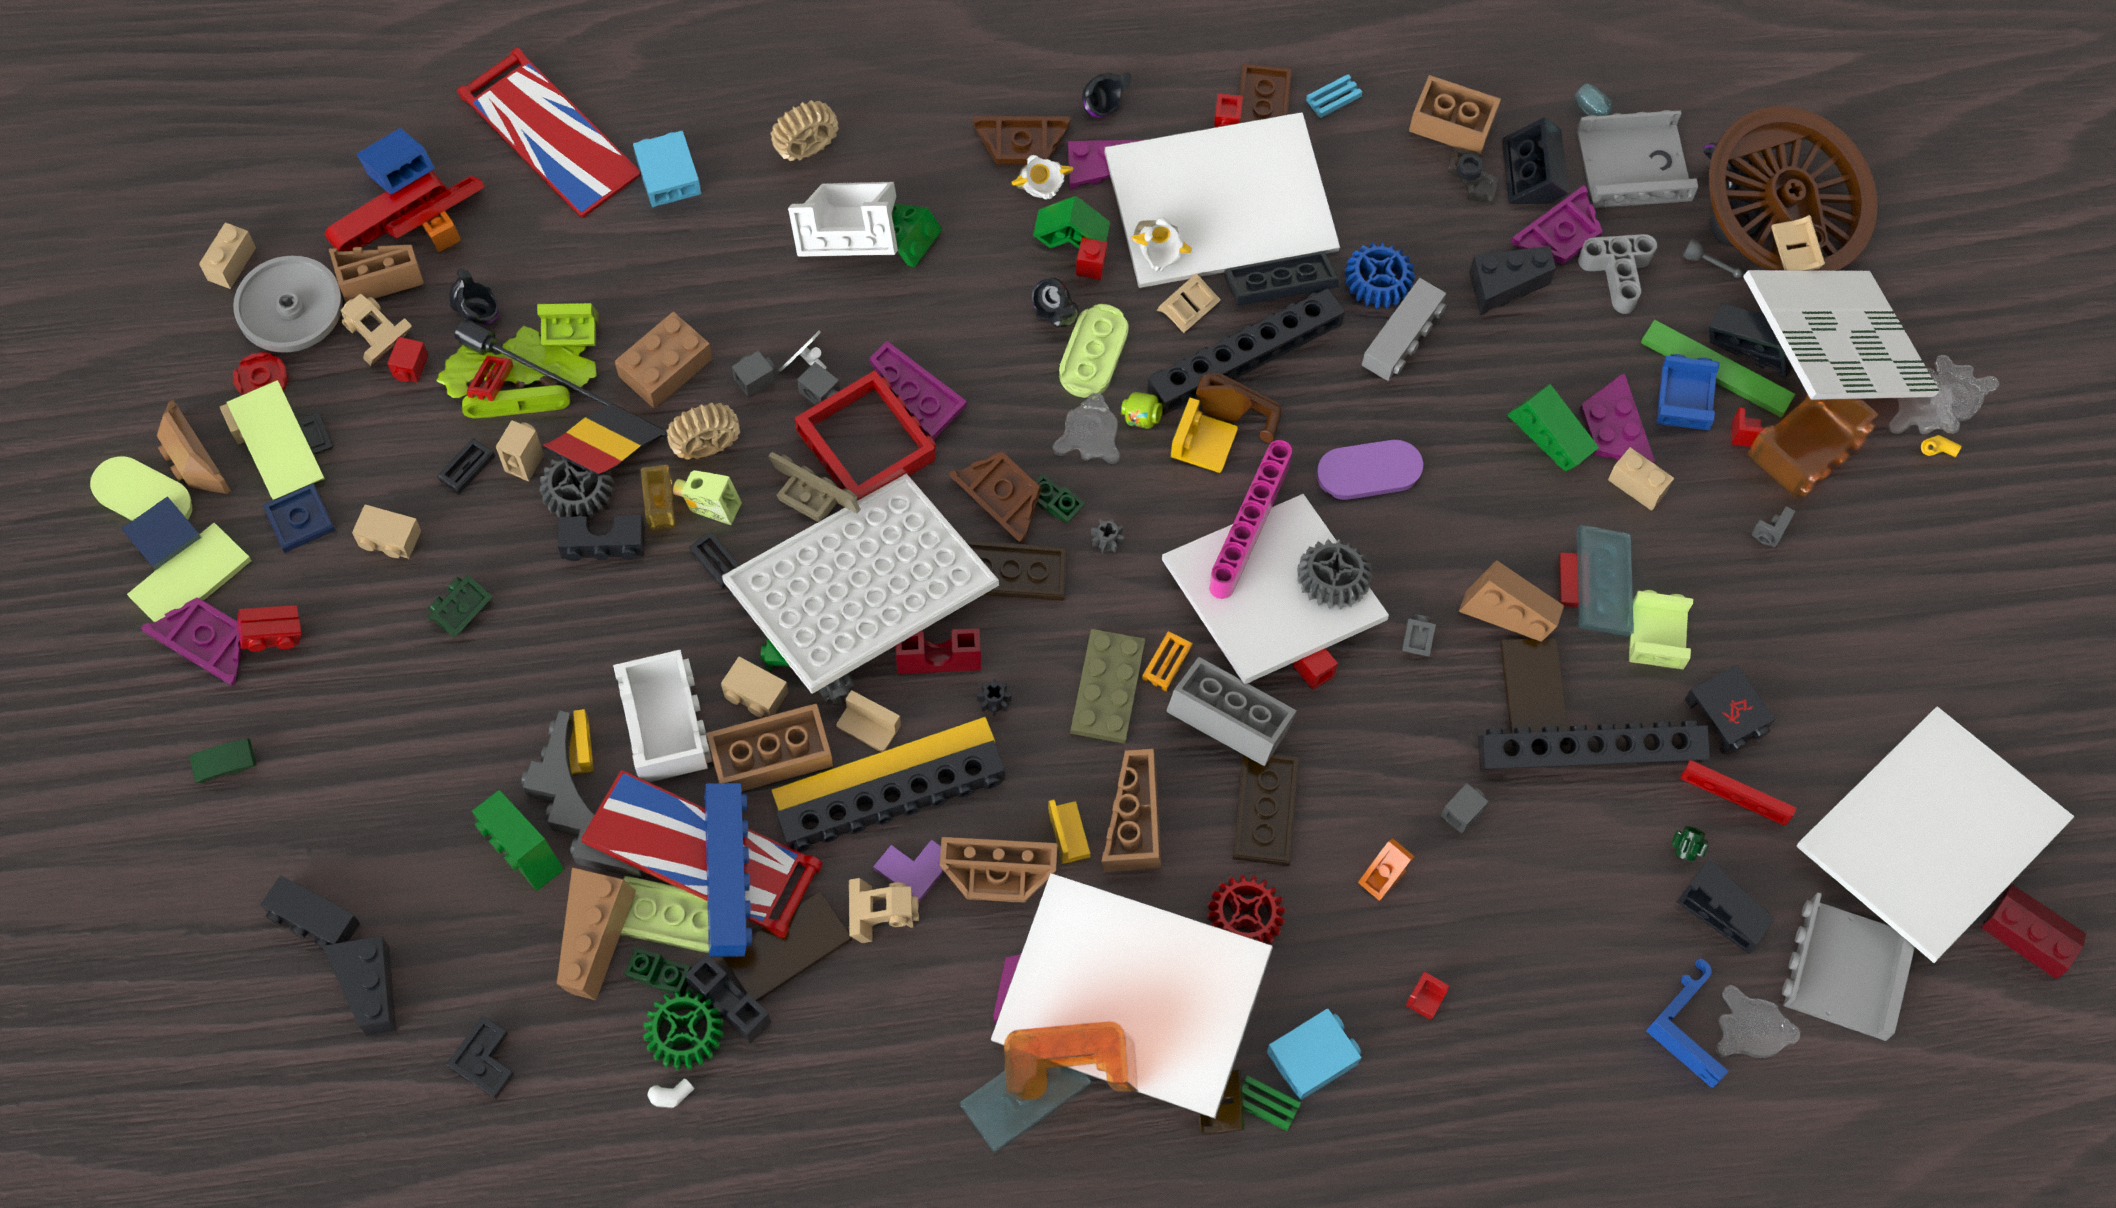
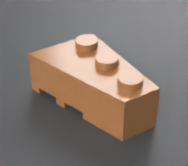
(376, 271)
(1511, 603)

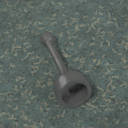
(1695, 251)

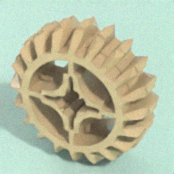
(804, 130)
(703, 431)

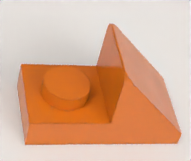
(442, 231)
(1386, 869)

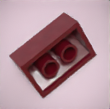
(2034, 931)

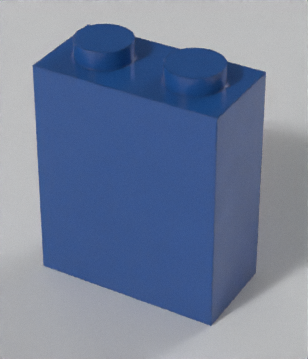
(395, 161)

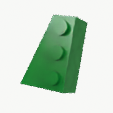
(518, 840)

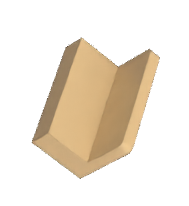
(869, 722)

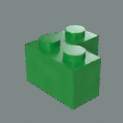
(1070, 222)

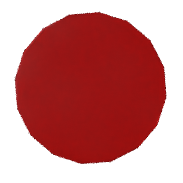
(259, 370)

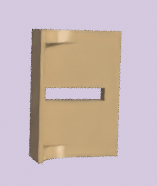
(1796, 233)
(1180, 310)

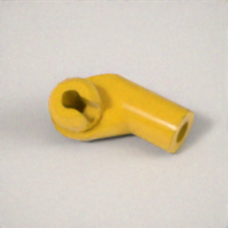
(1940, 444)

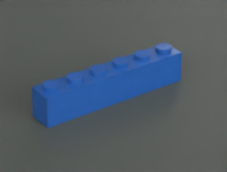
(726, 870)

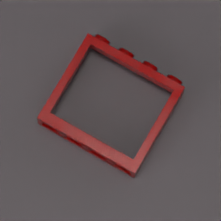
(910, 464)

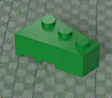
(1554, 428)

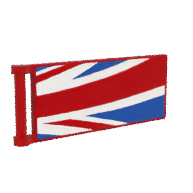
(551, 134)
(669, 842)

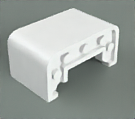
(662, 716)

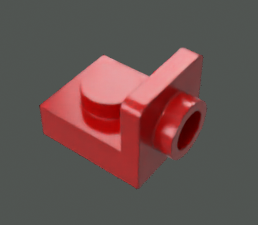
(1228, 110)

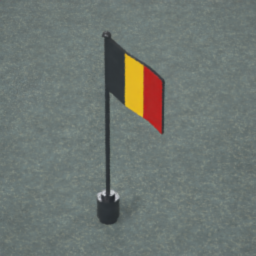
(595, 442)

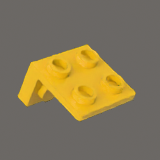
(1202, 439)

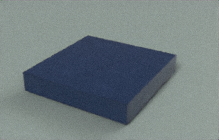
(298, 517)
(161, 533)

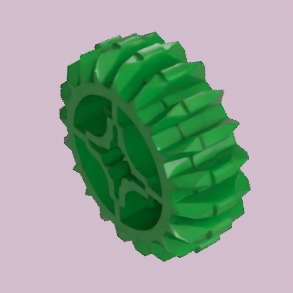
(675, 1039)

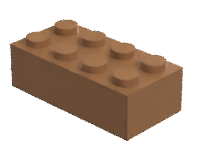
(771, 748)

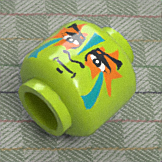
(1142, 410)

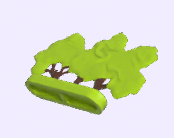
(560, 360)

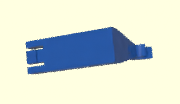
(1677, 1041)

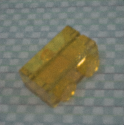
(658, 497)

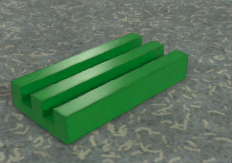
(1250, 1082)

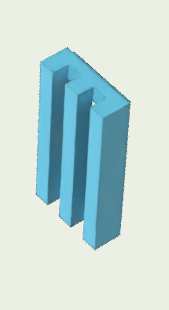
(1332, 92)

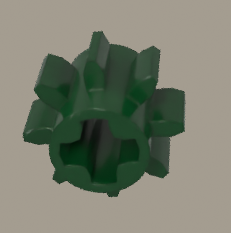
(1690, 843)

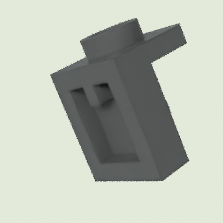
(1771, 533)
(1418, 635)

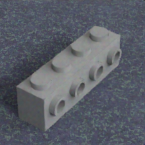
(1404, 329)

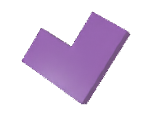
(917, 874)

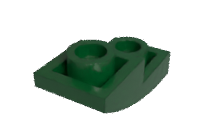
(1058, 501)
(222, 760)
(657, 972)

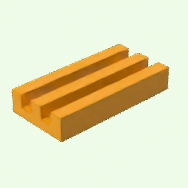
(1156, 680)

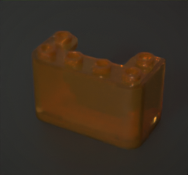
(1812, 441)
(1036, 1049)

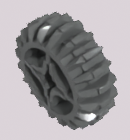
(559, 496)
(1317, 573)

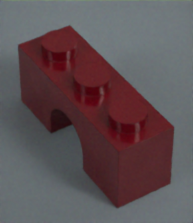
(957, 654)

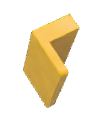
(580, 746)
(1068, 831)

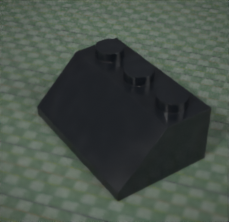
(1535, 164)

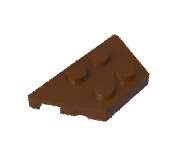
(1016, 138)
(1002, 491)

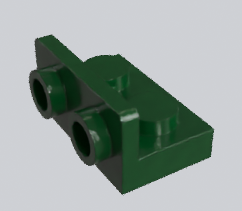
(460, 605)

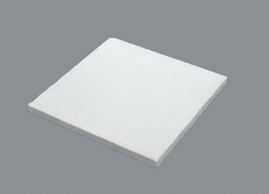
(1268, 616)

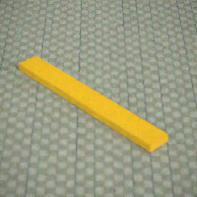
(884, 763)

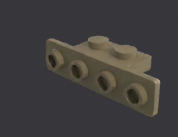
(810, 493)

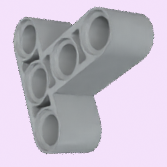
(1615, 264)

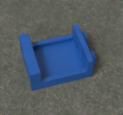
(1687, 392)

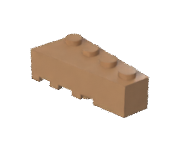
(1134, 825)
(591, 930)

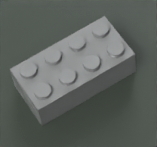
(1231, 711)

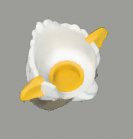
(1041, 177)
(1160, 242)

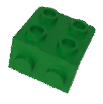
(914, 231)

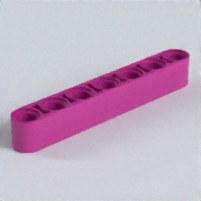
(1256, 506)

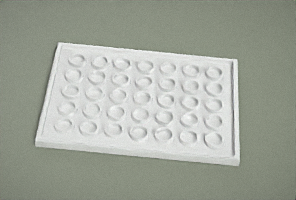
(1230, 190)
(859, 582)
(1935, 833)
(1158, 975)

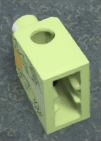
(709, 495)

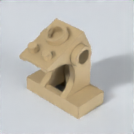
(381, 338)
(900, 906)

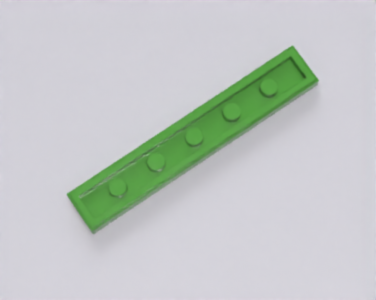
(1729, 375)

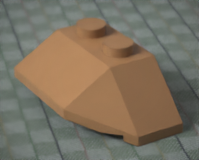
(188, 453)
(997, 867)

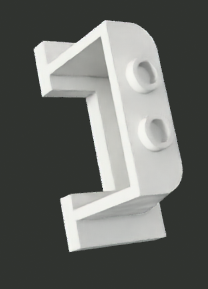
(846, 220)

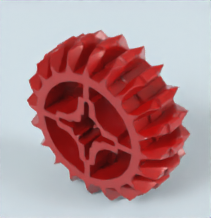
(1261, 897)

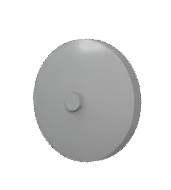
(288, 303)

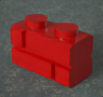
(268, 627)

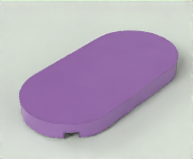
(1369, 469)

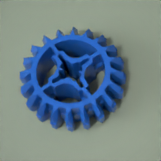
(1377, 267)

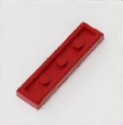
(434, 206)
(1738, 793)

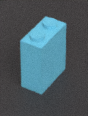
(667, 168)
(1314, 1054)

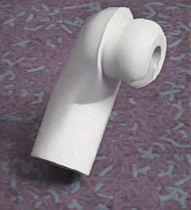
(669, 1097)

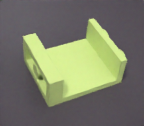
(1660, 629)

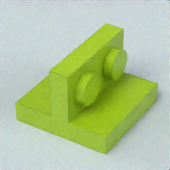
(568, 324)

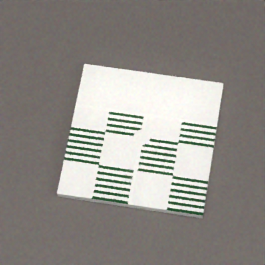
(1840, 334)

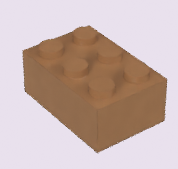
(1454, 114)
(663, 360)

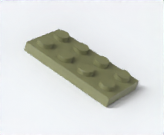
(1107, 686)

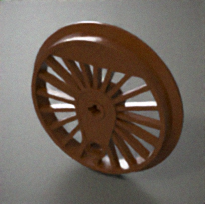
(1791, 191)

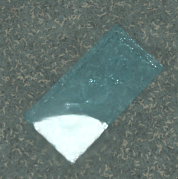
(1605, 580)
(1004, 1118)

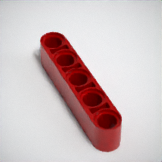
(370, 219)

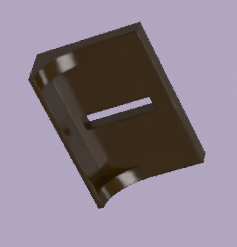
(1229, 1116)

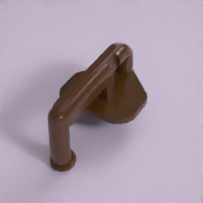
(1230, 400)

